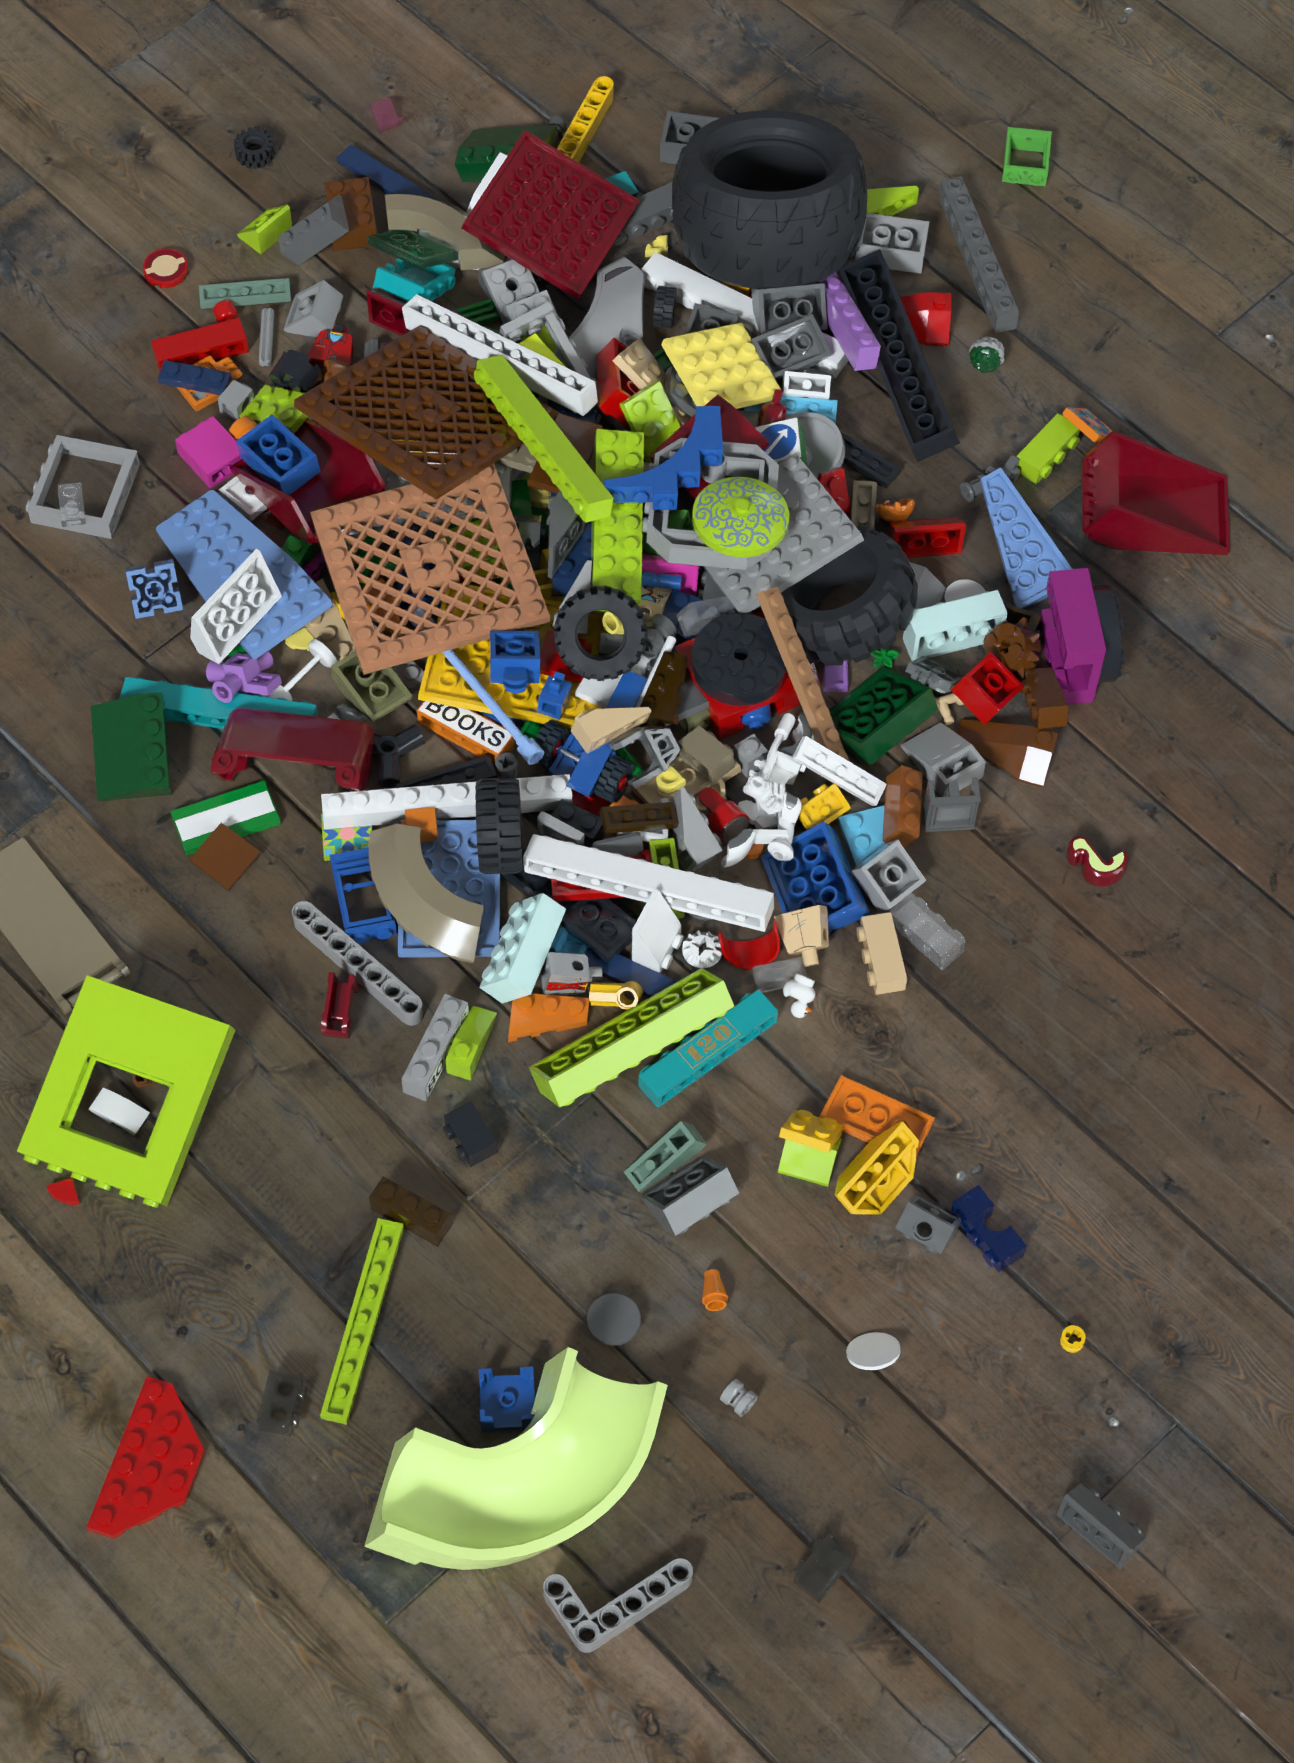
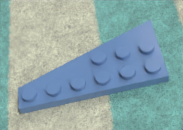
(1022, 541)

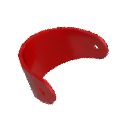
(751, 953)

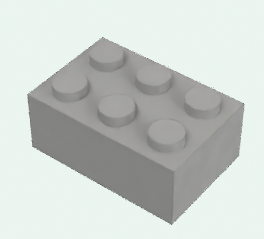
(899, 240)

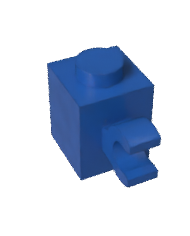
(554, 696)

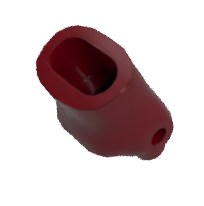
(773, 411)

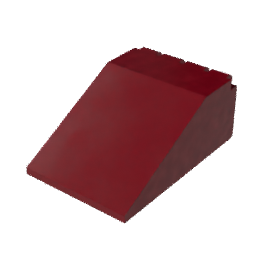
(343, 477)
(1152, 500)

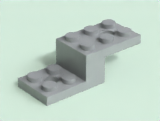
(517, 302)

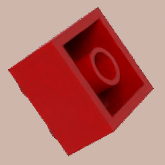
(987, 688)

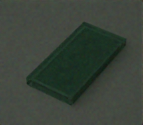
(412, 248)

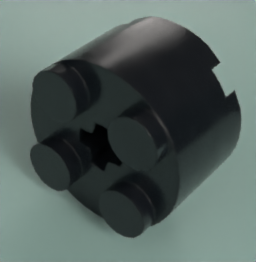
(295, 372)

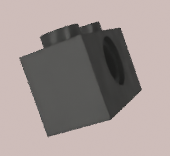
(942, 1224)

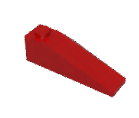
(930, 316)

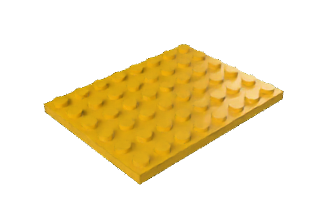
(446, 686)

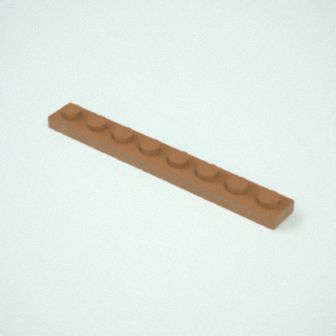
(800, 671)

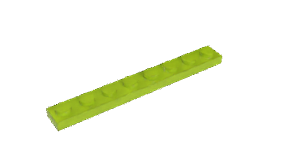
(362, 1321)

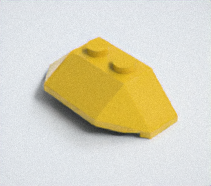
(878, 1171)

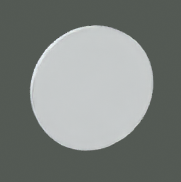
(873, 1351)

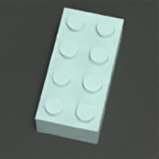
(953, 625)
(522, 948)

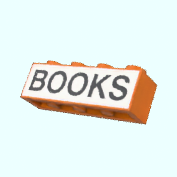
(466, 729)

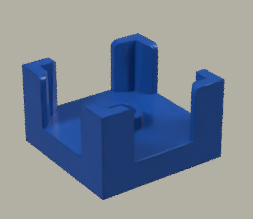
(506, 1400)

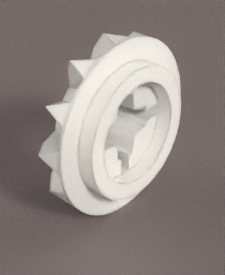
(708, 957)

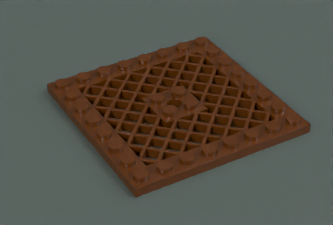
(419, 408)

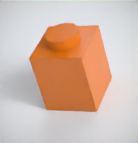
(425, 819)

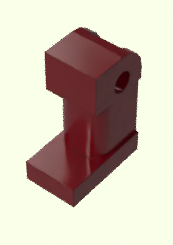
(336, 1014)

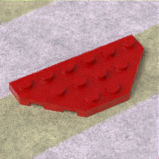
(151, 1465)

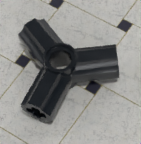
(389, 761)

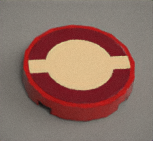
(165, 268)

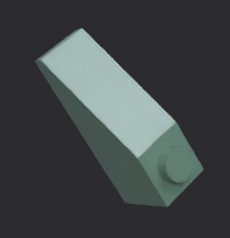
(666, 1156)

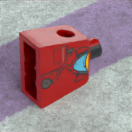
(332, 345)

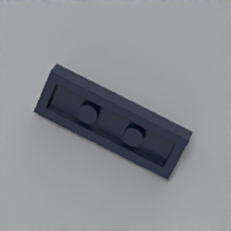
(194, 377)

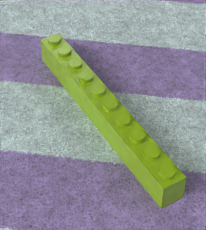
(543, 438)

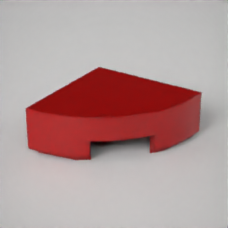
(64, 1192)

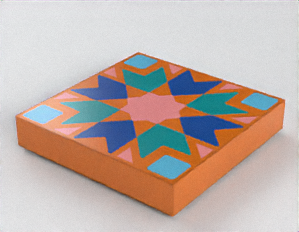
(1087, 423)

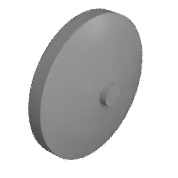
(822, 441)

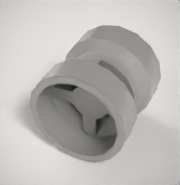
(738, 1397)

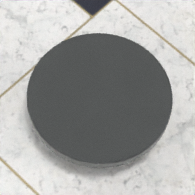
(613, 1319)

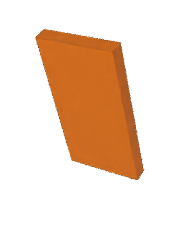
(870, 1113)

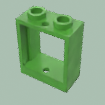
(1017, 140)

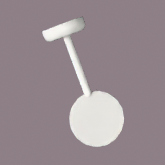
(320, 653)

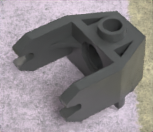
(531, 534)
(659, 746)

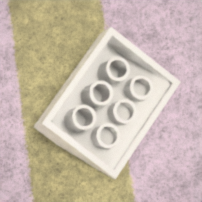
(234, 609)

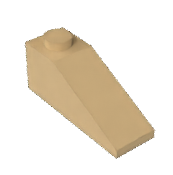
(606, 724)

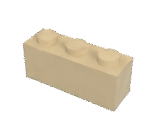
(882, 953)

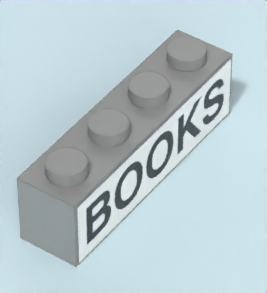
(434, 1047)

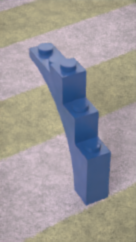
(681, 470)

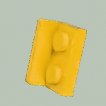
(824, 806)

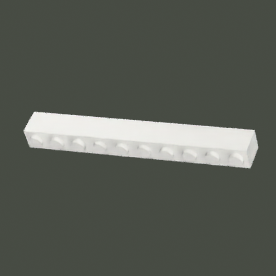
(699, 289)
(478, 342)
(449, 800)
(639, 878)

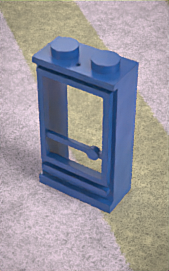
(360, 931)

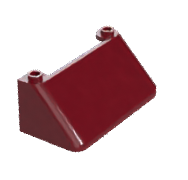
(295, 739)

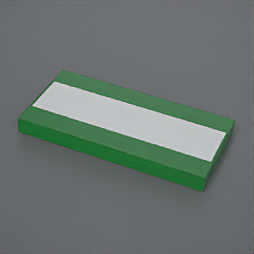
(241, 810)

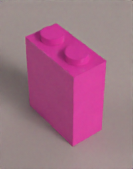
(209, 451)

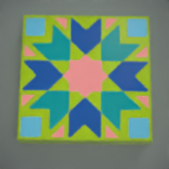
(344, 839)

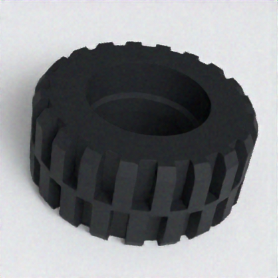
(576, 656)
(499, 826)

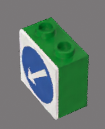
(784, 440)

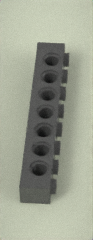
(978, 255)

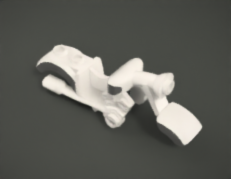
(773, 804)

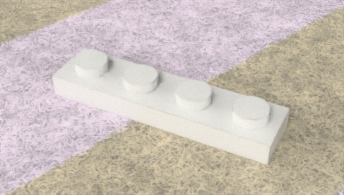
(839, 771)

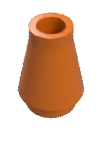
(714, 1293)

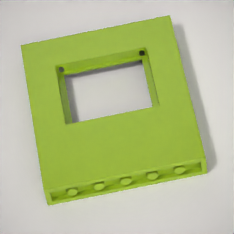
(143, 1040)

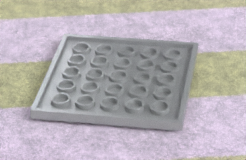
(814, 537)

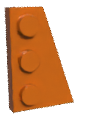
(546, 1013)

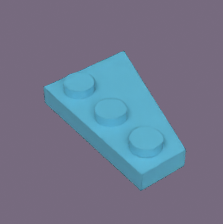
(862, 833)

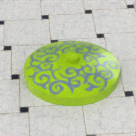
(740, 517)

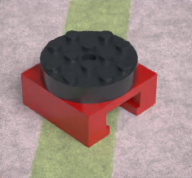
(742, 683)

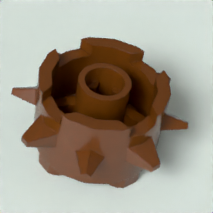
(1014, 646)

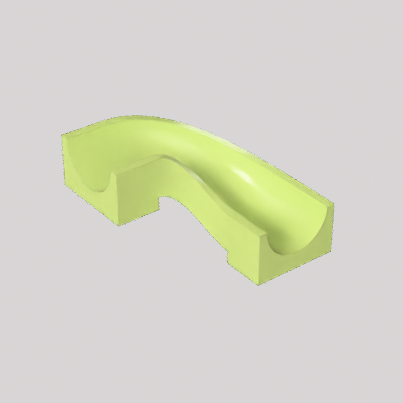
(526, 1495)

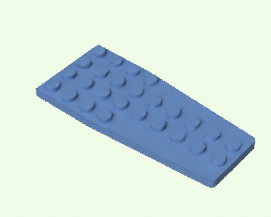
(210, 545)

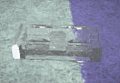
(71, 504)
(776, 974)

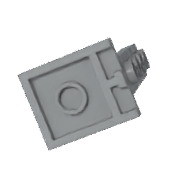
(533, 322)

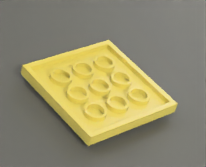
(721, 364)

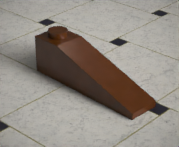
(1015, 748)

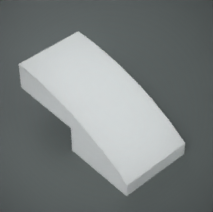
(119, 1110)

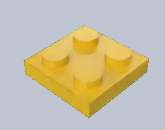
(811, 1130)

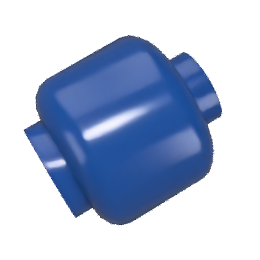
(757, 718)

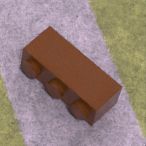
(902, 806)

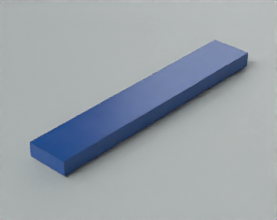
(591, 764)

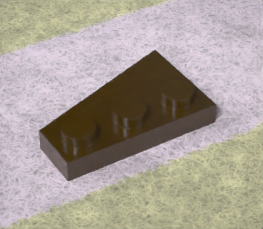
(664, 688)

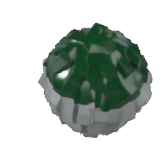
(986, 354)

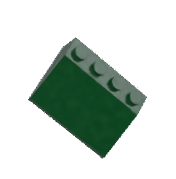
(484, 145)
(881, 714)
(131, 748)

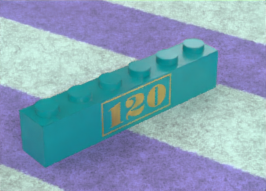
(707, 1048)

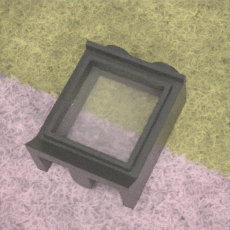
(953, 811)

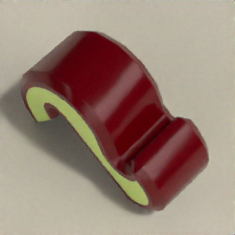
(1094, 868)

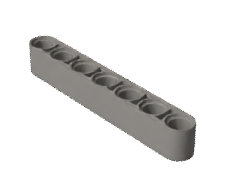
(363, 972)

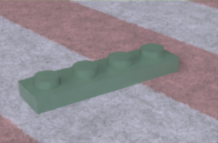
(246, 292)

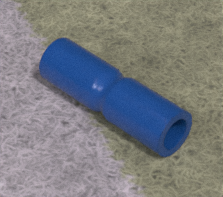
(661, 580)

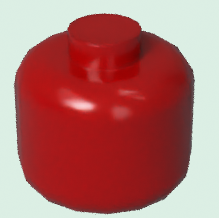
(225, 311)

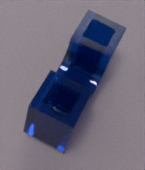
(998, 1248)

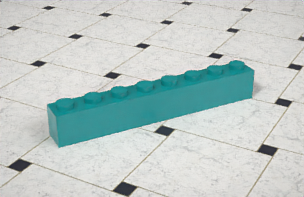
(202, 708)

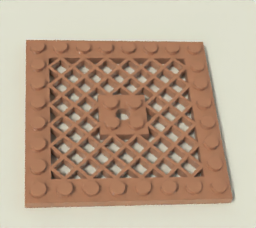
(438, 637)

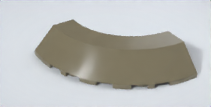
(444, 224)
(418, 898)

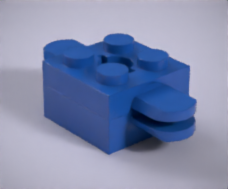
(514, 659)

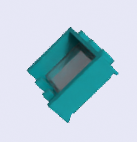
(407, 280)

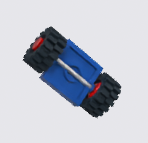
(563, 753)

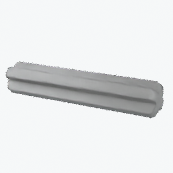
(266, 337)

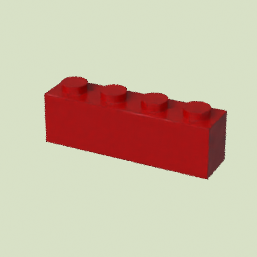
(191, 346)

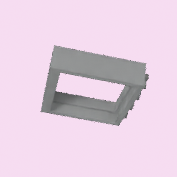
(94, 526)

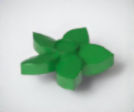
(884, 657)

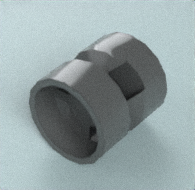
(658, 629)

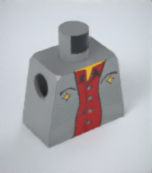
(568, 974)

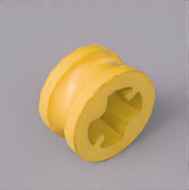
(1076, 1346)

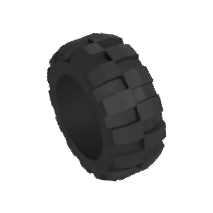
(867, 621)

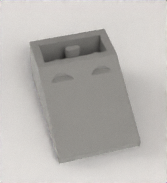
(945, 758)
(692, 837)

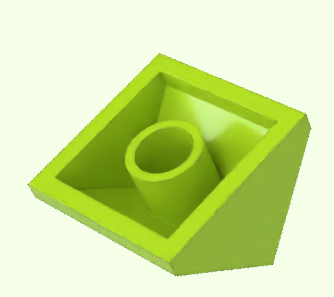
(266, 228)
(808, 1163)

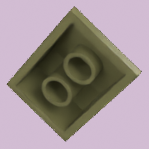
(371, 693)

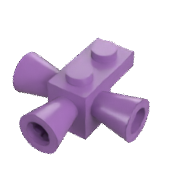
(242, 675)

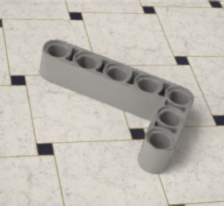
(617, 1607)

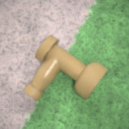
(942, 704)

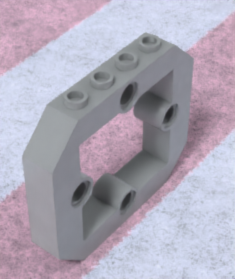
(684, 545)

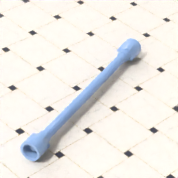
(527, 747)

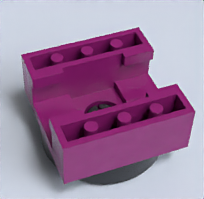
(1081, 634)

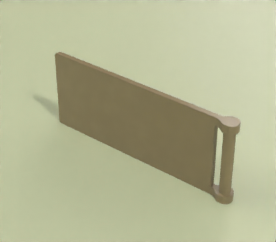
(50, 927)

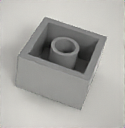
(888, 876)

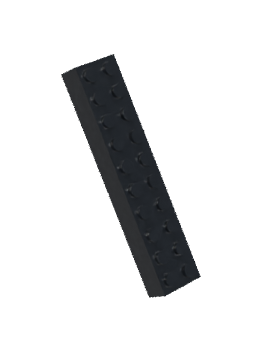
(900, 357)

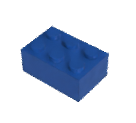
(278, 455)

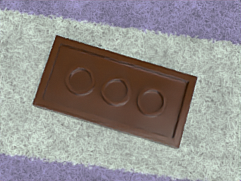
(581, 436)

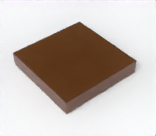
(225, 856)

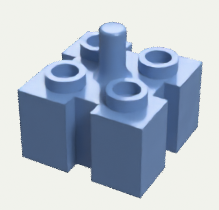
(154, 588)

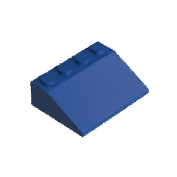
(817, 876)

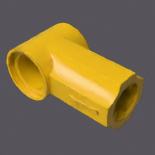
(613, 994)

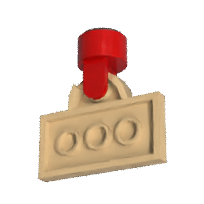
(724, 818)

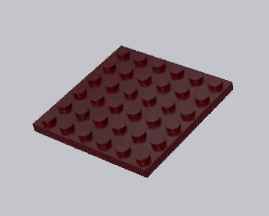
(550, 214)

